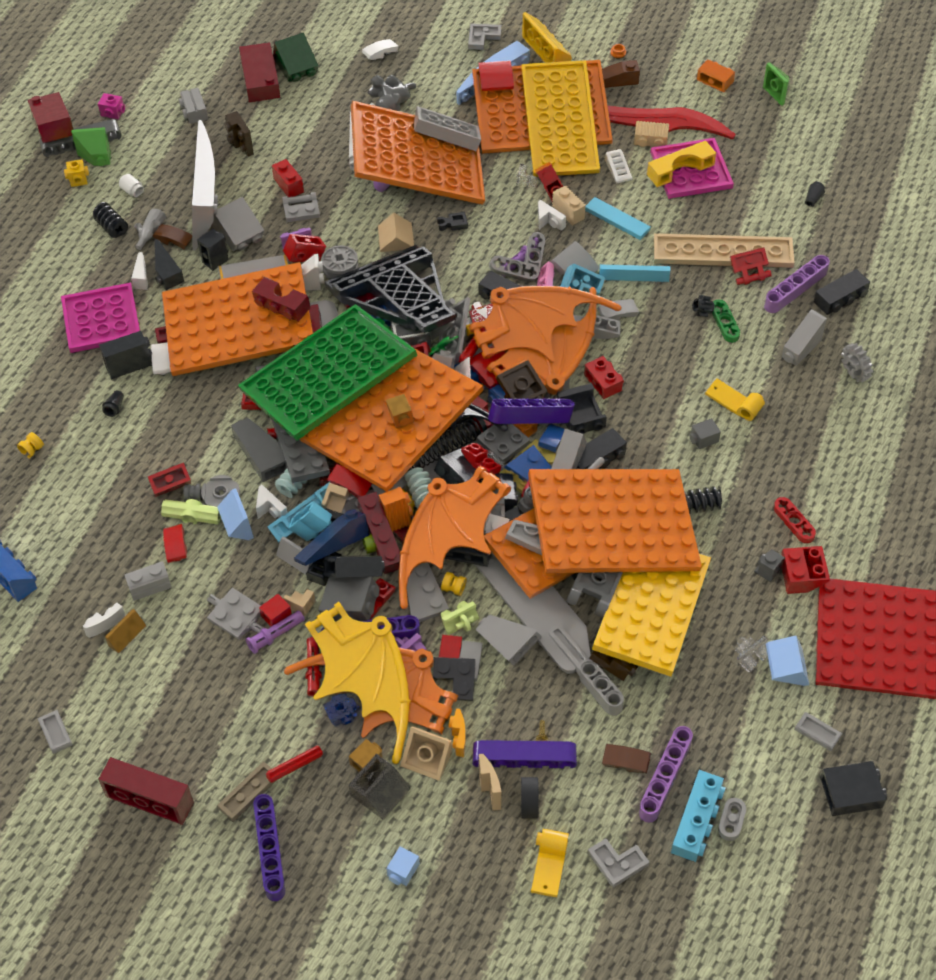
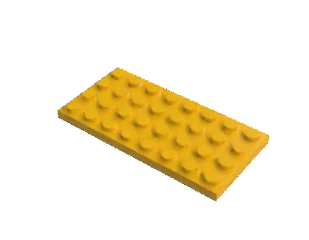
(560, 117)
(650, 617)

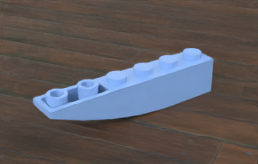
(515, 52)

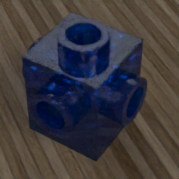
(341, 709)

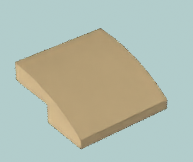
(489, 781)

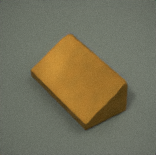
(125, 631)

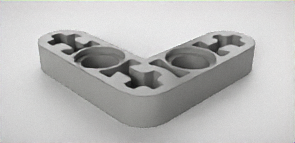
(528, 264)

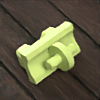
(460, 618)

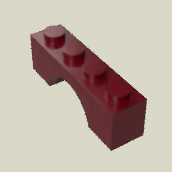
(380, 531)

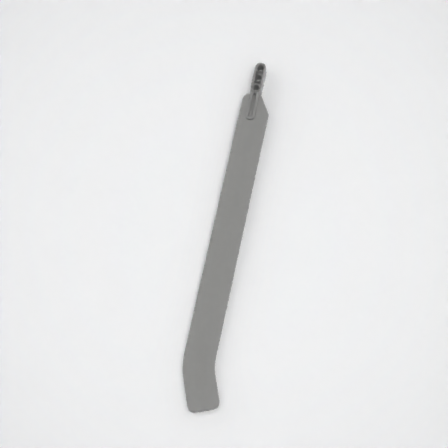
(548, 613)

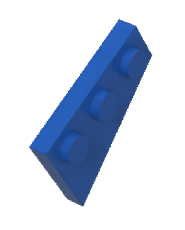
(527, 460)

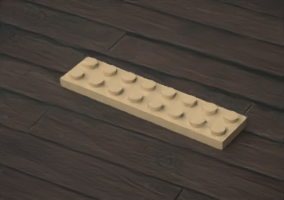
(717, 249)

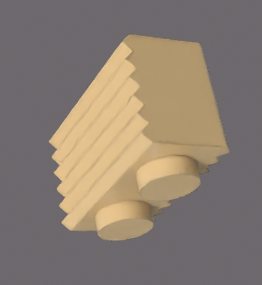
(651, 134)
(569, 205)

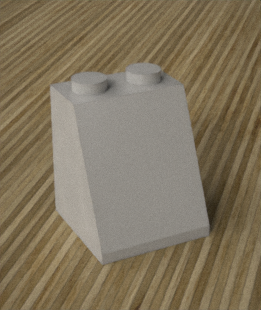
(238, 224)

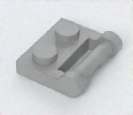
(301, 211)

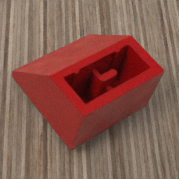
(804, 569)

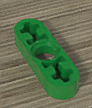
(724, 328)

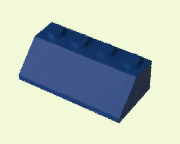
(14, 576)

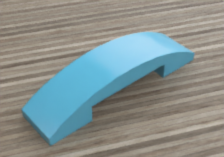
(280, 527)

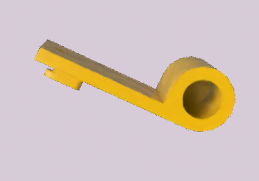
(734, 401)
(550, 862)

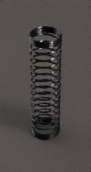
(471, 429)

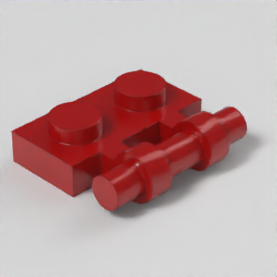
(750, 260)

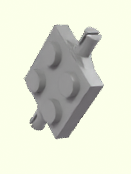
(235, 613)

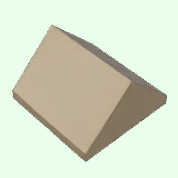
(395, 234)
(426, 753)

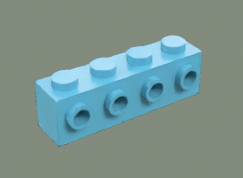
(697, 816)

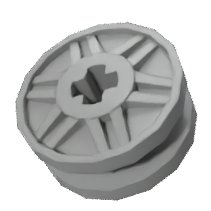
(339, 261)

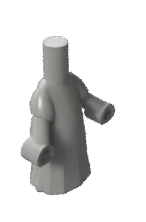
(151, 224)

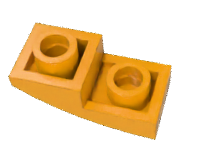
(458, 731)

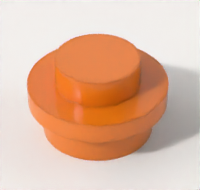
(618, 51)

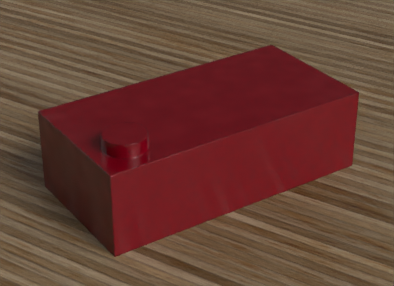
(259, 72)
(50, 117)
(146, 790)

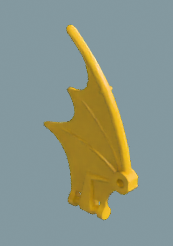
(365, 663)

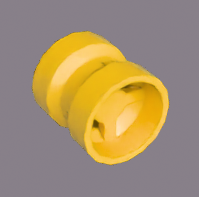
(30, 444)
(453, 583)

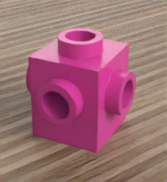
(111, 106)

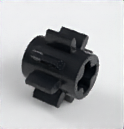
(703, 306)

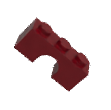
(269, 294)

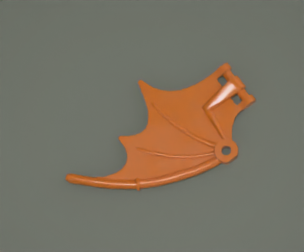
(528, 316)
(568, 348)
(449, 520)
(421, 688)

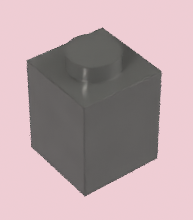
(705, 433)

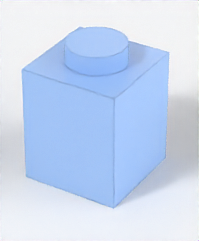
(402, 866)

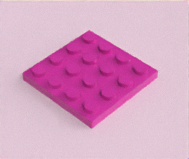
(690, 180)
(99, 316)

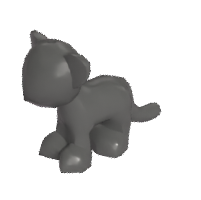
(391, 92)

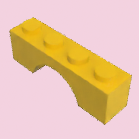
(696, 156)

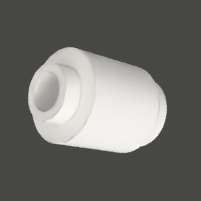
(131, 185)

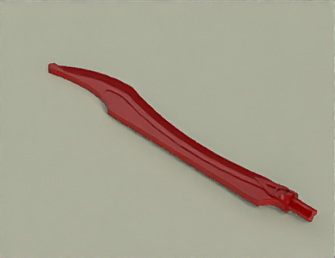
(676, 117)

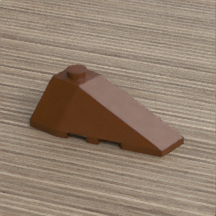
(621, 74)

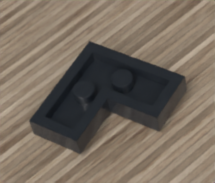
(460, 671)

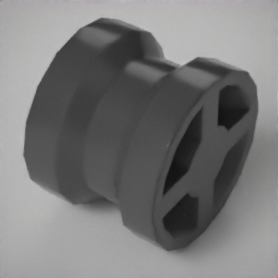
(192, 492)

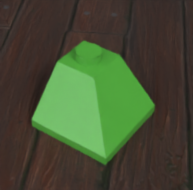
(776, 83)
(92, 145)

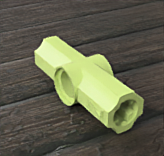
(190, 511)

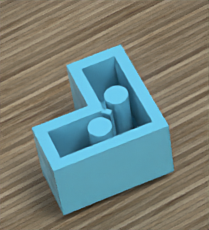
(582, 279)

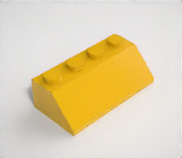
(543, 41)

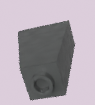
(260, 449)

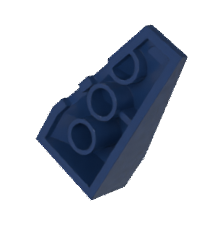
(339, 534)

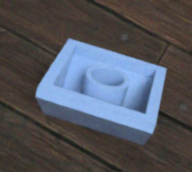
(235, 517)
(787, 661)

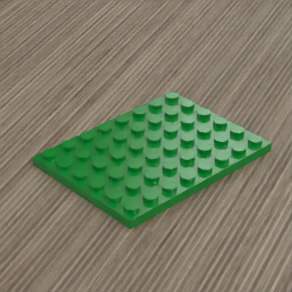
(327, 371)

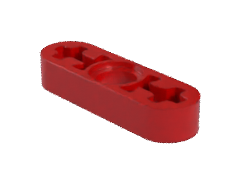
(794, 512)

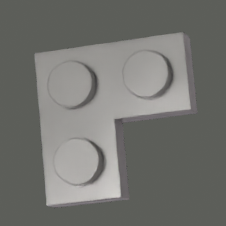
(480, 32)
(617, 867)

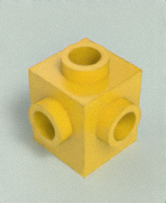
(76, 173)

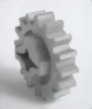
(857, 362)

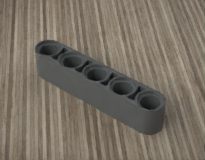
(65, 144)

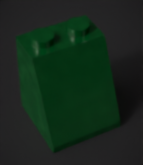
(295, 57)

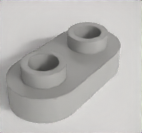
(732, 820)

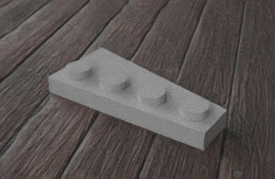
(524, 535)
(424, 594)

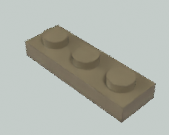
(245, 793)

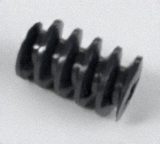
(110, 220)
(704, 499)

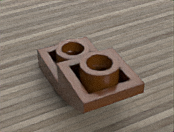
(174, 235)
(627, 758)

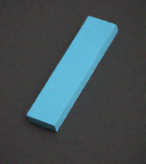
(617, 218)
(635, 273)

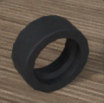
(529, 798)

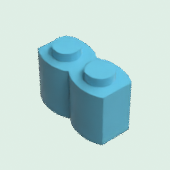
(310, 521)

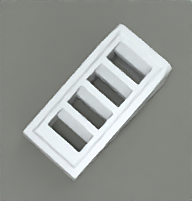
(614, 157)
(139, 274)

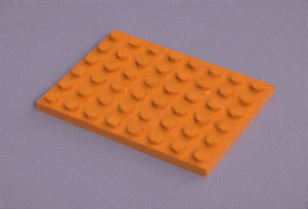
(504, 117)
(394, 154)
(223, 325)
(364, 432)
(613, 520)

